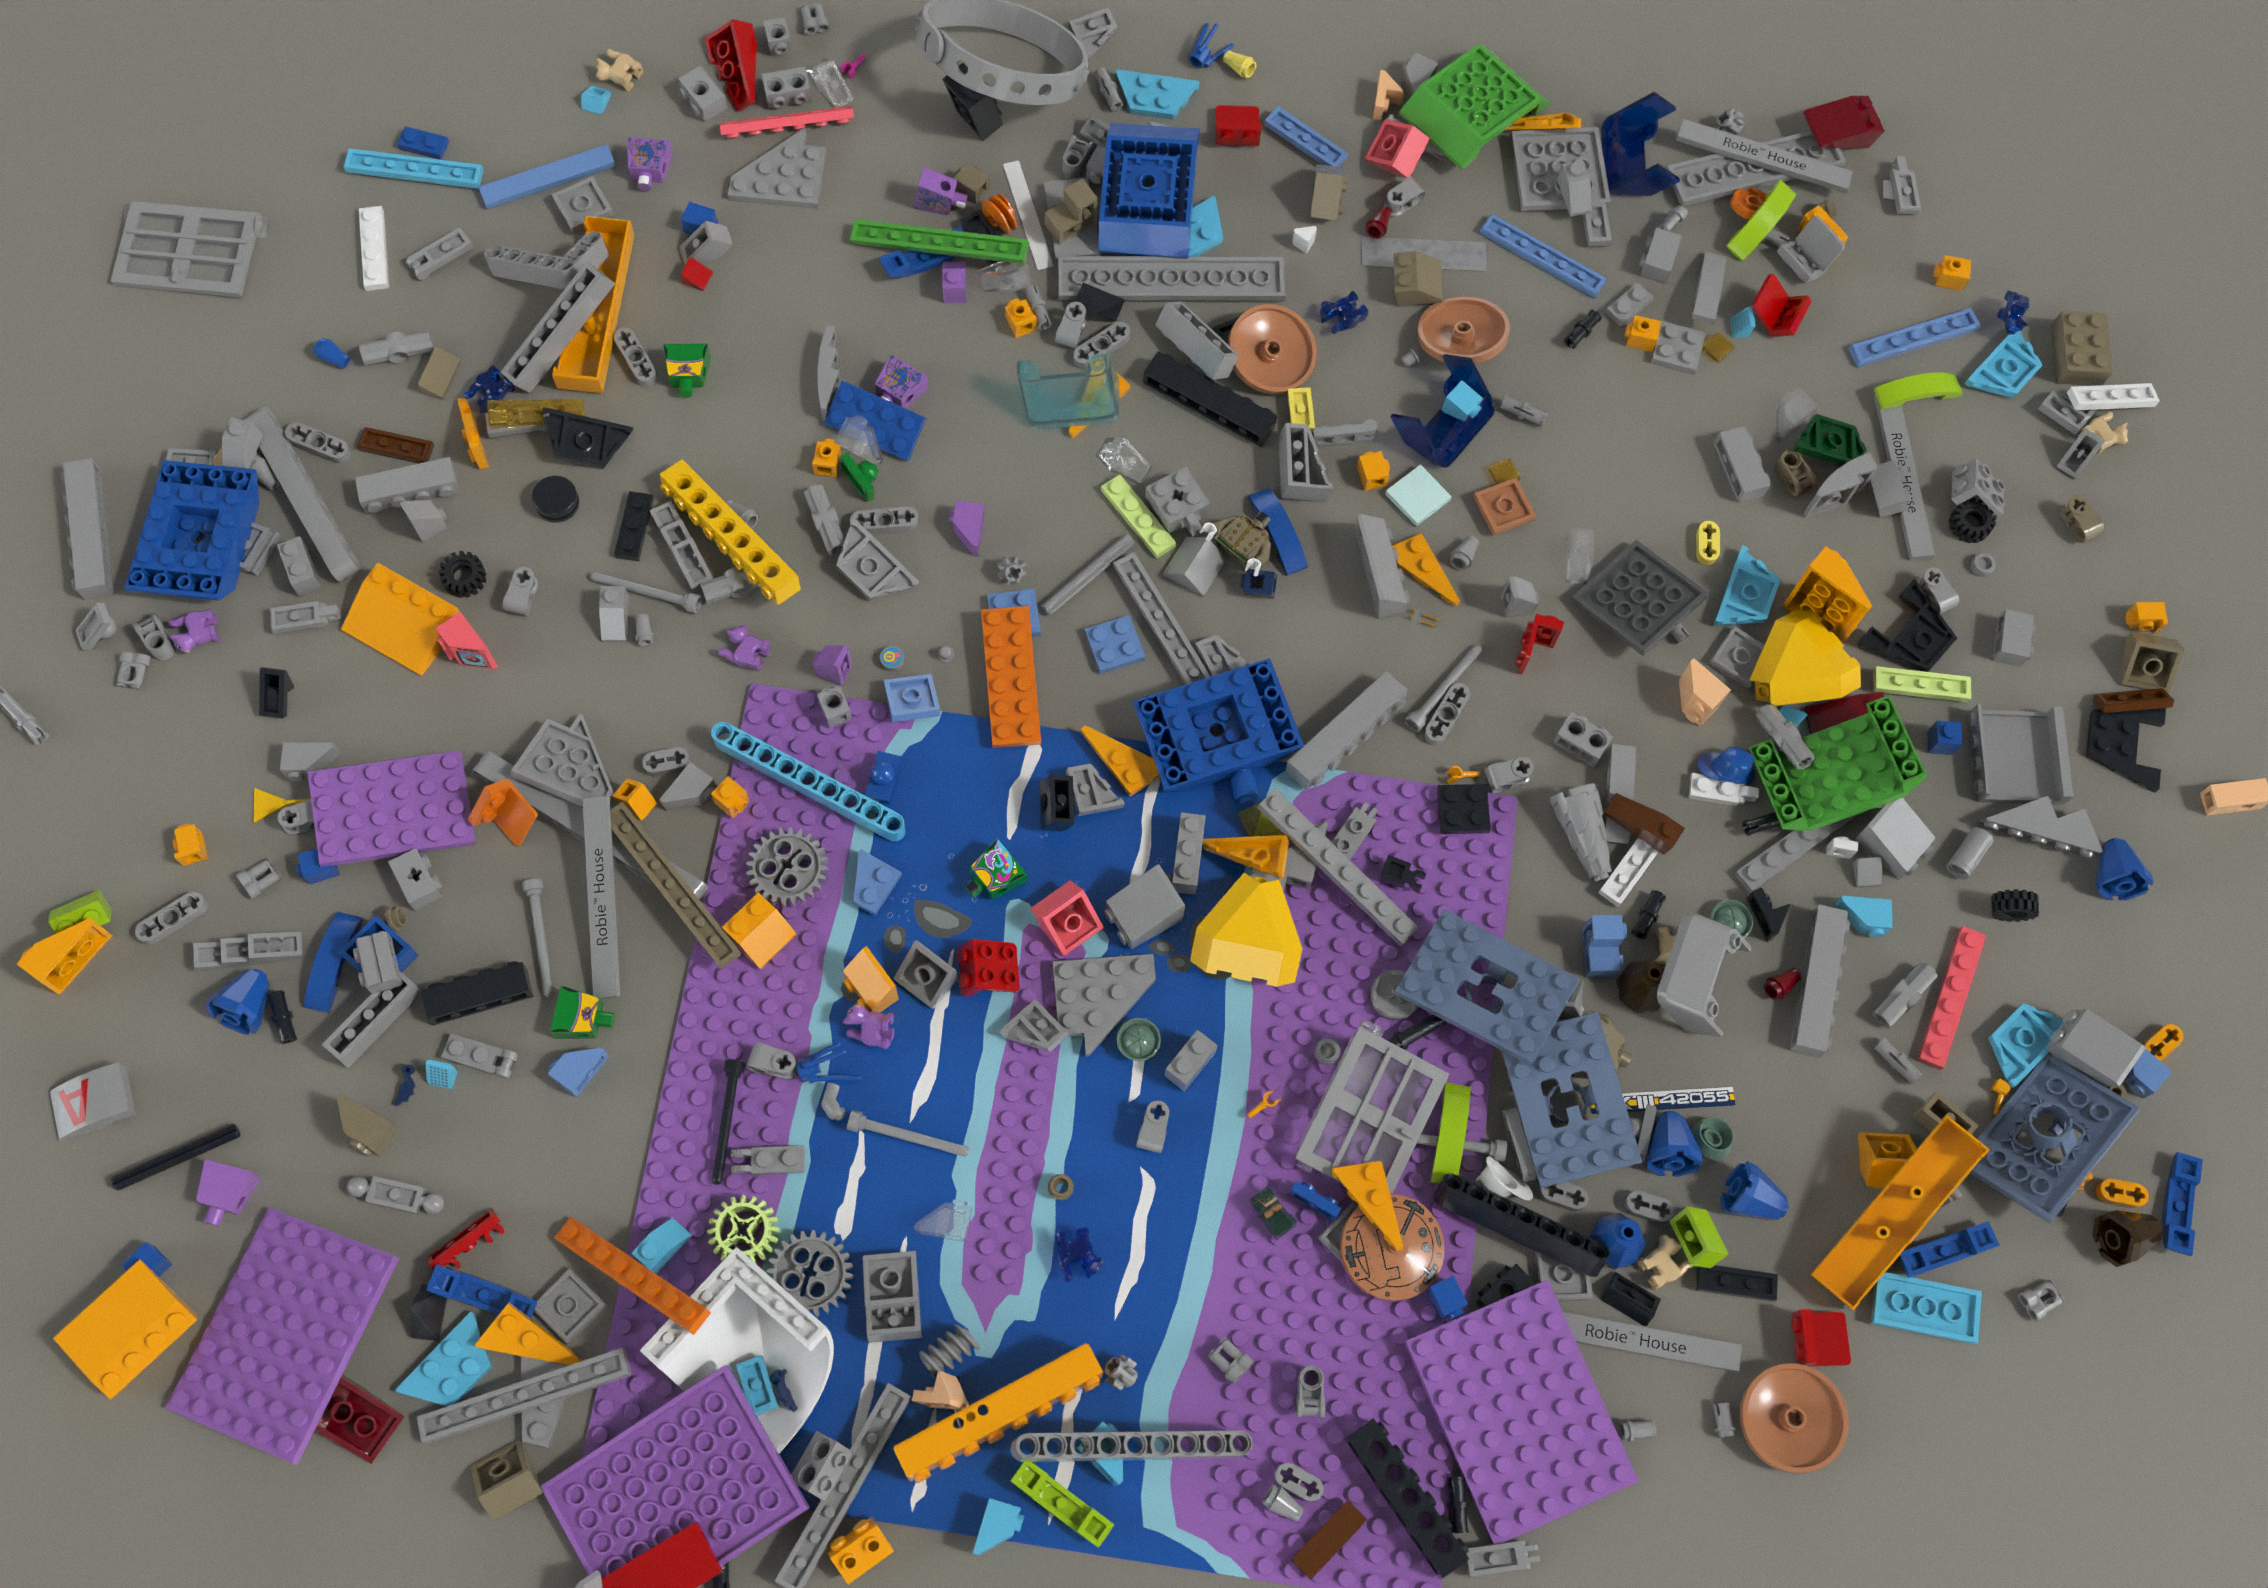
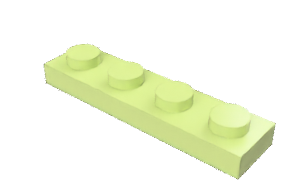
(1138, 516)
(1922, 684)

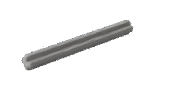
(1087, 574)

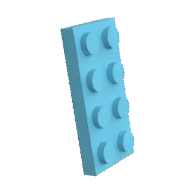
(1927, 1308)

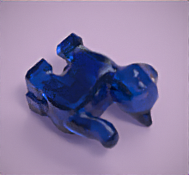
(2014, 311)
(1346, 312)
(491, 386)
(1075, 1251)

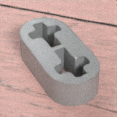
(665, 761)
(1563, 1201)
(1647, 1212)
(1301, 1476)

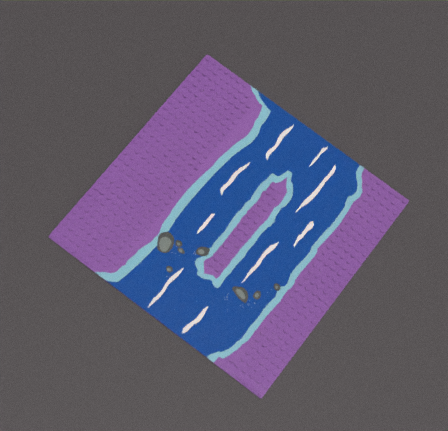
(1172, 1226)

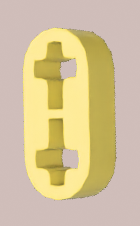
(1713, 543)

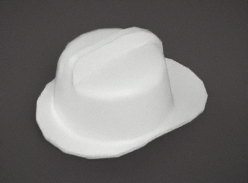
(1502, 1181)

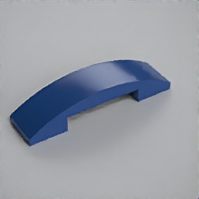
(912, 262)
(1280, 531)
(328, 962)
(2179, 1203)
(1948, 1249)
(477, 1291)

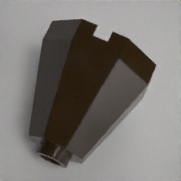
(1640, 984)
(2126, 1235)

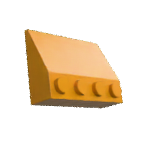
(1832, 593)
(398, 619)
(125, 1328)

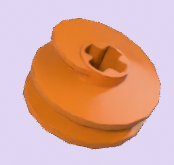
(999, 213)

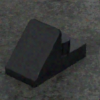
(273, 692)
(1768, 919)

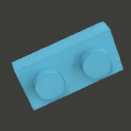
(757, 1385)

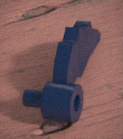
(407, 1087)
(783, 1392)

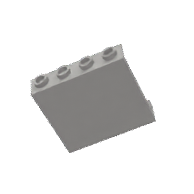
(2020, 756)

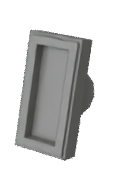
(95, 626)
(1643, 1130)

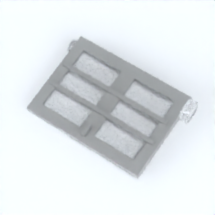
(187, 248)
(1371, 1107)

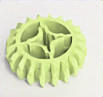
(753, 1223)

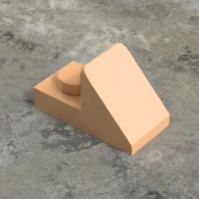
(1387, 93)
(945, 1394)

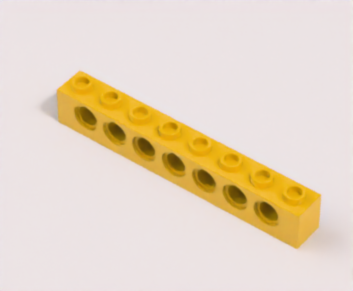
(729, 532)

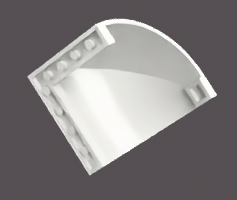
(747, 1320)

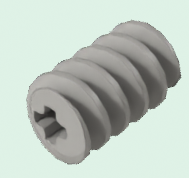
(948, 1350)

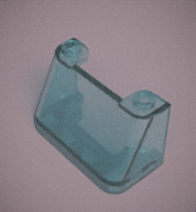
(1071, 397)

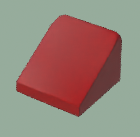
(696, 274)

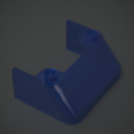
(1624, 148)
(1445, 435)

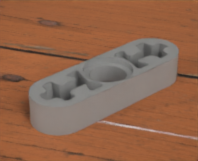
(1106, 336)
(634, 366)
(311, 434)
(901, 512)
(1447, 704)
(157, 933)
(1518, 1144)

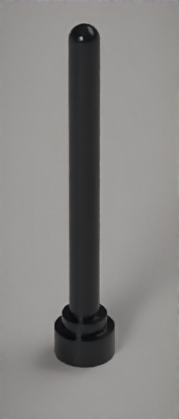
(733, 1071)

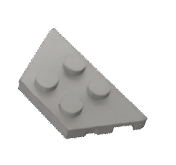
(872, 566)

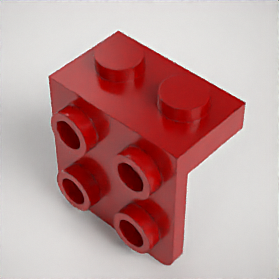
(1237, 125)
(1777, 310)
(1542, 631)
(987, 967)
(1820, 1338)

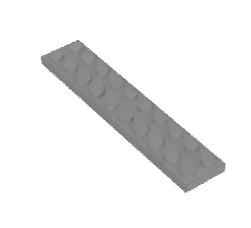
(1174, 278)

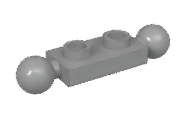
(395, 1195)

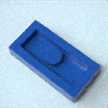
(423, 143)
(1324, 1205)

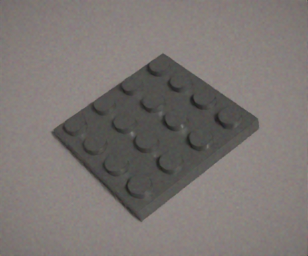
(1639, 597)

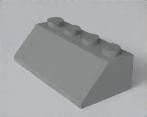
(1381, 566)

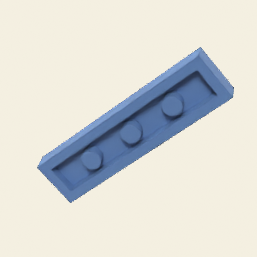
(1305, 138)

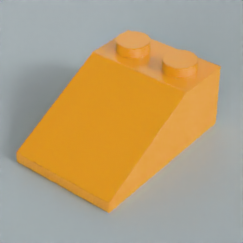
(64, 954)

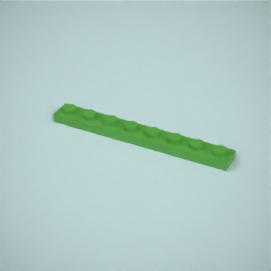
(939, 241)

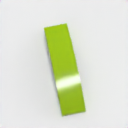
(1762, 221)
(1918, 387)
(1451, 1131)
(1062, 1503)

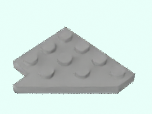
(783, 176)
(564, 763)
(1099, 993)

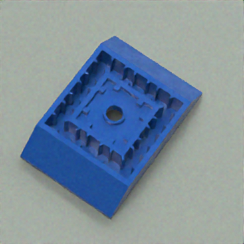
(1155, 217)
(187, 504)
(1242, 703)

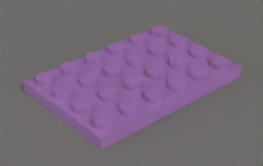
(390, 808)

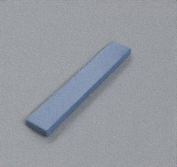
(547, 176)
(1543, 256)
(1914, 337)

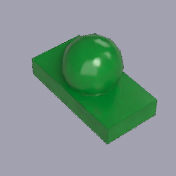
(860, 475)

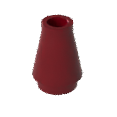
(1378, 223)
(1779, 985)

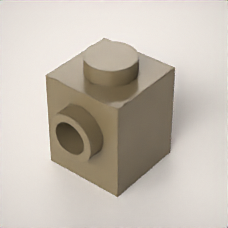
(971, 182)

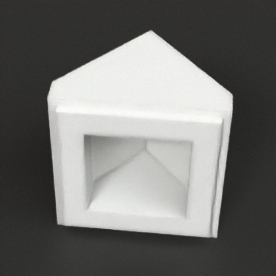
(1304, 238)

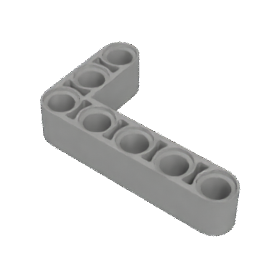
(546, 268)

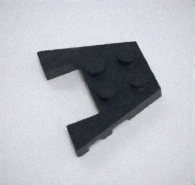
(1921, 640)
(2114, 742)

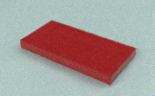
(675, 1563)

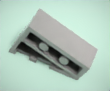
(1300, 467)

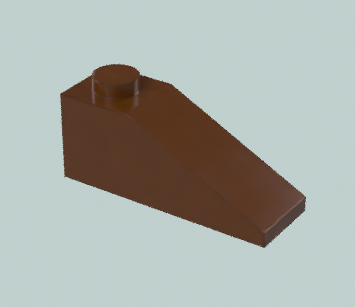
(1644, 822)

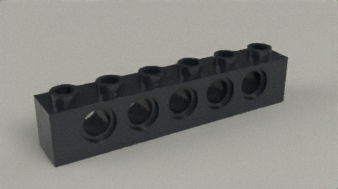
(1441, 1562)

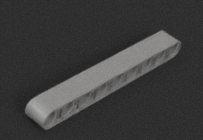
(304, 496)
(1120, 1451)

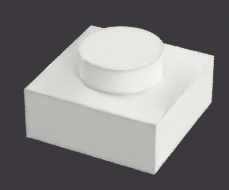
(1842, 847)

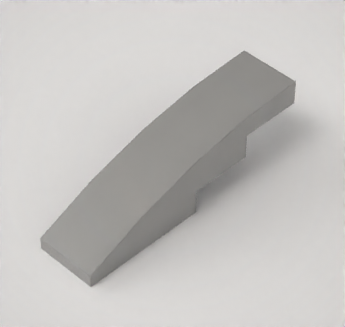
(1709, 287)
(827, 374)
(681, 544)
(1621, 781)
(248, 950)

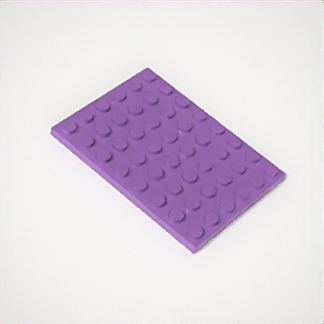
(282, 1335)
(1520, 1412)
(679, 1466)

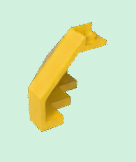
(1803, 663)
(1250, 934)

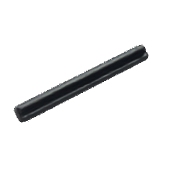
(175, 1157)

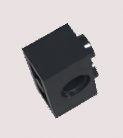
(1056, 802)
(1514, 1279)

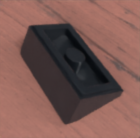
(1630, 1299)

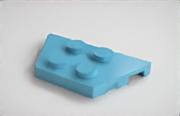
(1155, 94)
(1205, 228)
(2006, 367)
(1748, 592)
(2023, 1041)
(450, 1368)

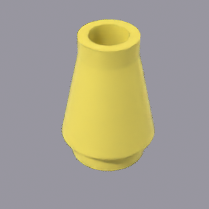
(1241, 64)

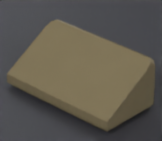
(438, 373)

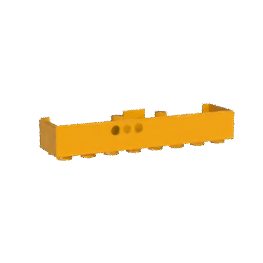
(587, 356)
(1899, 1212)
(1006, 1409)

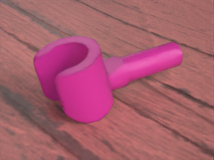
(852, 66)

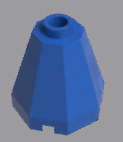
(2121, 871)
(241, 1002)
(1673, 1147)
(1753, 1194)
(1621, 1237)

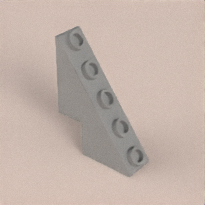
(2040, 822)
(1298, 868)

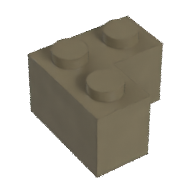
(1327, 189)
(1075, 213)
(1937, 1107)

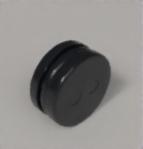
(555, 499)

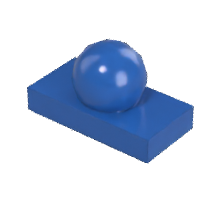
(883, 777)

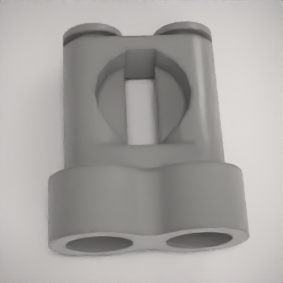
(814, 24)
(1672, 217)
(132, 661)
(249, 881)
(2035, 1307)
(1237, 1367)

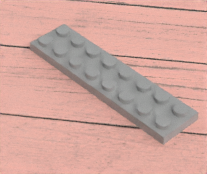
(1721, 175)

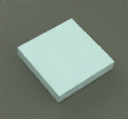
(1418, 495)

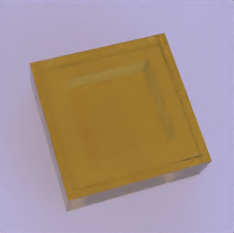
(1718, 347)
(1503, 471)

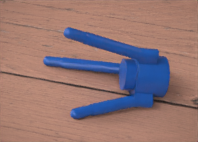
(1201, 53)
(809, 1066)

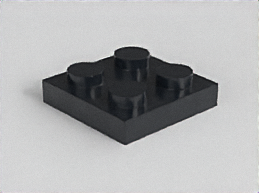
(1463, 809)

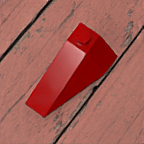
(734, 54)

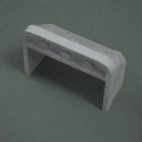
(1693, 971)

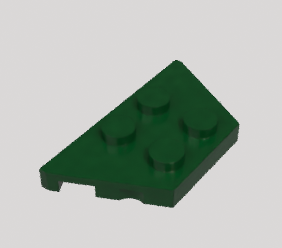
(1830, 440)

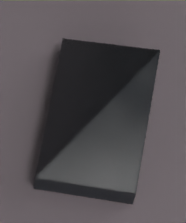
(1100, 301)
(427, 1315)

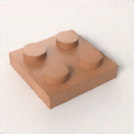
(1504, 506)

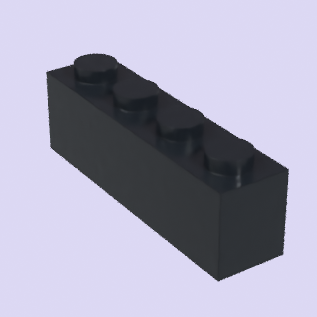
(477, 993)

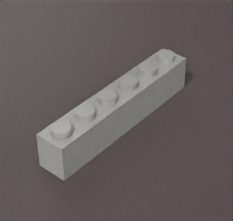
(557, 327)
(87, 529)
(1346, 731)
(1819, 981)

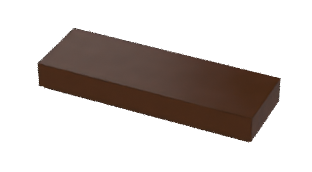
(395, 445)
(2133, 700)
(1329, 1539)

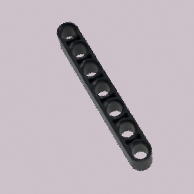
(1521, 1224)

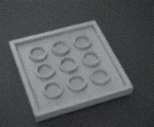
(1539, 160)

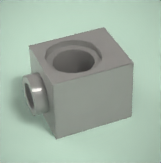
(777, 36)
(836, 715)

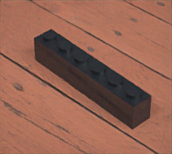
(1210, 398)

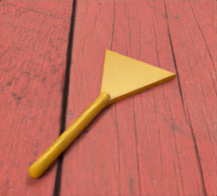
(267, 804)

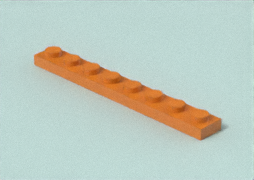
(633, 1276)

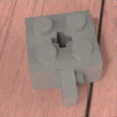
(1178, 502)

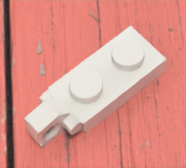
(1720, 792)

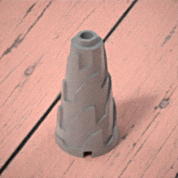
(1583, 823)

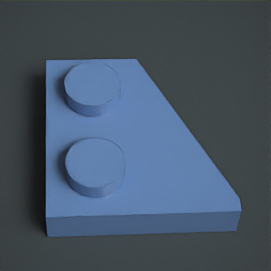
(873, 882)

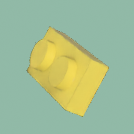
(1301, 407)

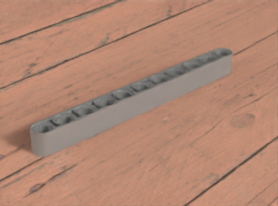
(567, 816)

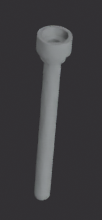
(691, 601)
(1417, 719)
(533, 889)
(859, 1122)
(1495, 1149)

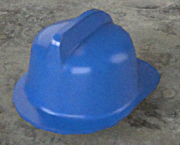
(1730, 765)

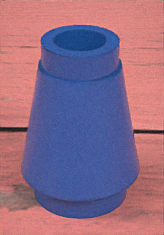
(329, 352)

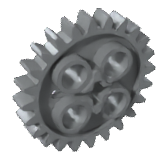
(768, 856)
(833, 1280)

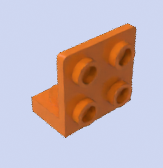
(507, 808)

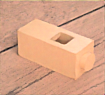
(2235, 796)

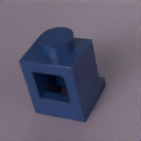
(1269, 583)

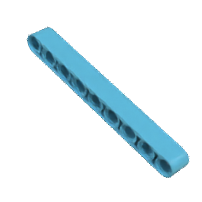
(801, 772)

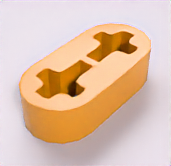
(2165, 1047)
(2121, 1198)

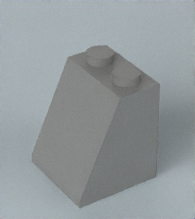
(1896, 837)
(1145, 908)
(2095, 1047)

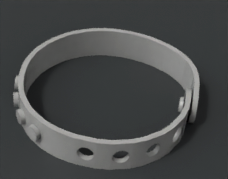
(1013, 20)

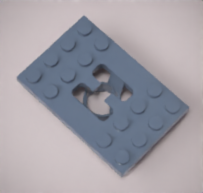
(1522, 1014)
(2074, 1104)
(1582, 1145)

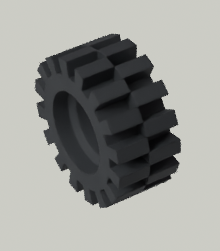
(1968, 531)
(468, 585)
(2014, 905)

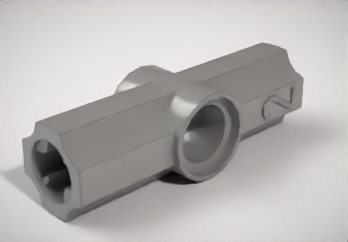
(396, 347)
(824, 519)
(733, 584)
(1785, 736)
(1904, 995)

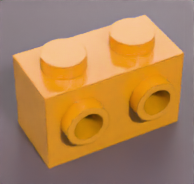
(859, 1549)

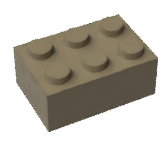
(2081, 348)

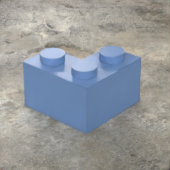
(1600, 945)

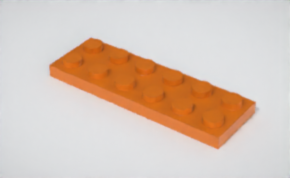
(1010, 677)

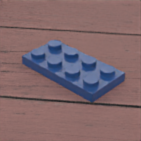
(893, 425)

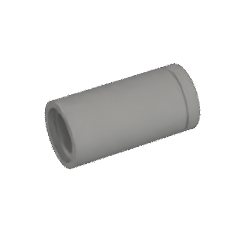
(1970, 853)

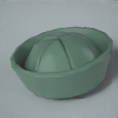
(1734, 915)
(1138, 1039)
(1717, 1146)

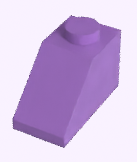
(954, 281)
(968, 524)
(833, 663)

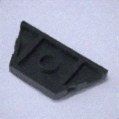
(584, 438)

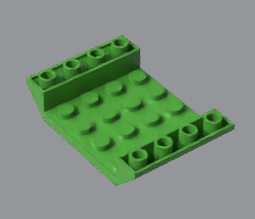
(1470, 104)
(1853, 770)

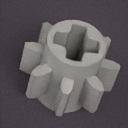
(1730, 121)
(1014, 575)
(1121, 1372)

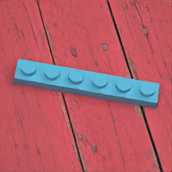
(413, 168)

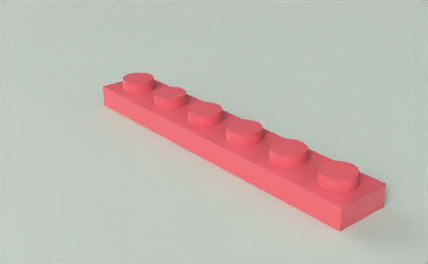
(778, 122)
(1951, 998)

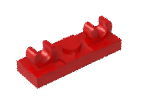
(466, 1240)

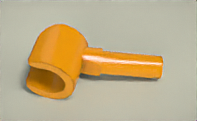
(1457, 774)
(2002, 1088)
(1263, 1104)

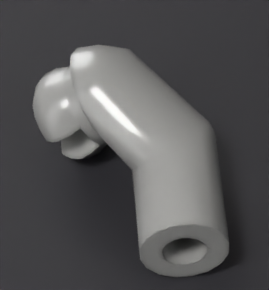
(830, 1104)

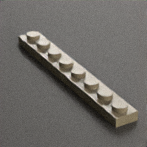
(673, 887)

